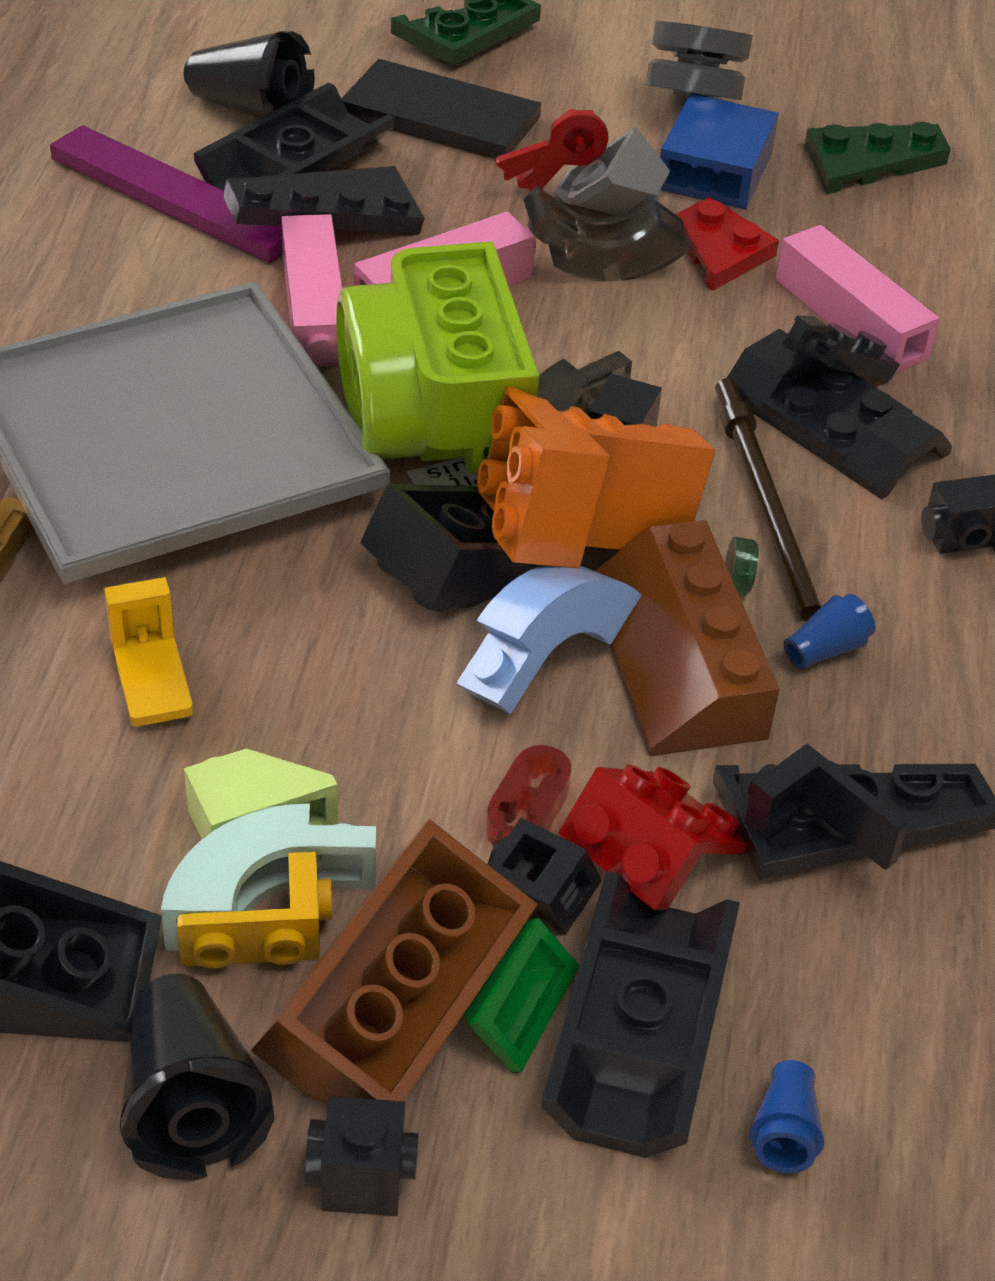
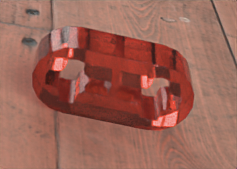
(517, 794)

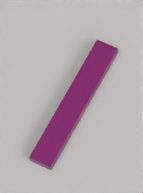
(163, 189)

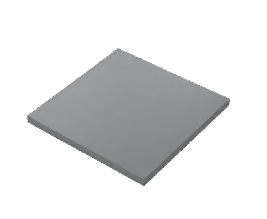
(172, 431)

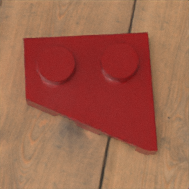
(725, 242)

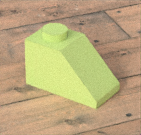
(253, 781)

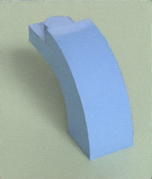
(533, 619)

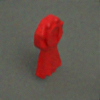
(574, 140)

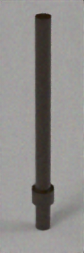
(740, 426)

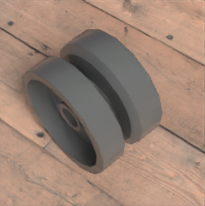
(699, 56)

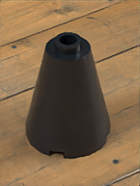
(252, 73)
(189, 1084)

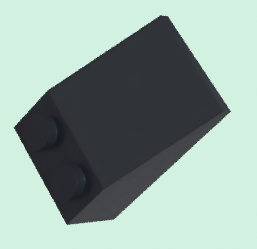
(440, 545)
(70, 958)

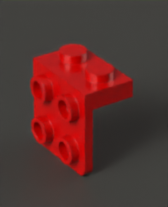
(648, 829)

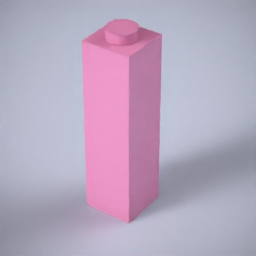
(511, 240)
(312, 284)
(855, 294)

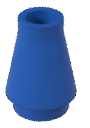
(833, 630)
(788, 1123)

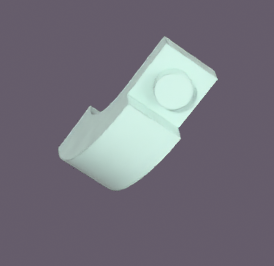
(250, 862)

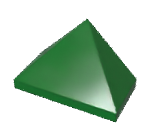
(522, 994)

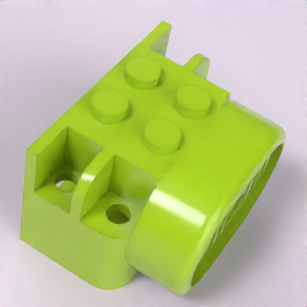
(432, 353)

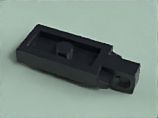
(840, 348)

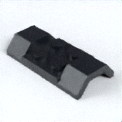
(295, 139)
(834, 414)
(639, 1022)

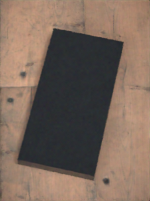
(442, 108)

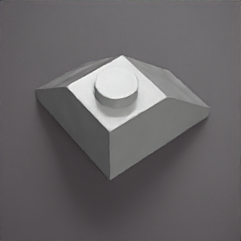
(617, 178)

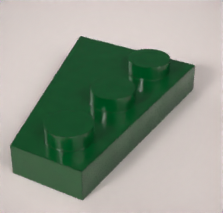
(466, 31)
(865, 151)

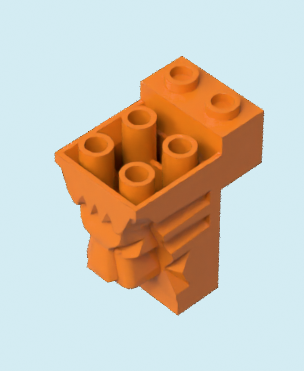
(584, 480)

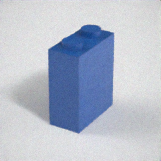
(718, 150)

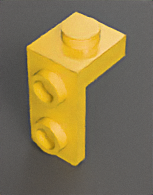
(147, 652)
(262, 935)

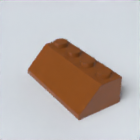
(689, 644)
(397, 974)

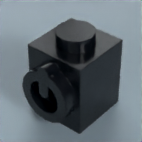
(361, 1155)

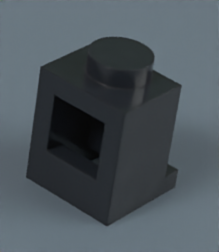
(961, 514)
(548, 871)

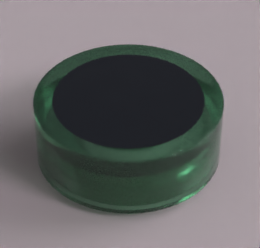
(742, 563)

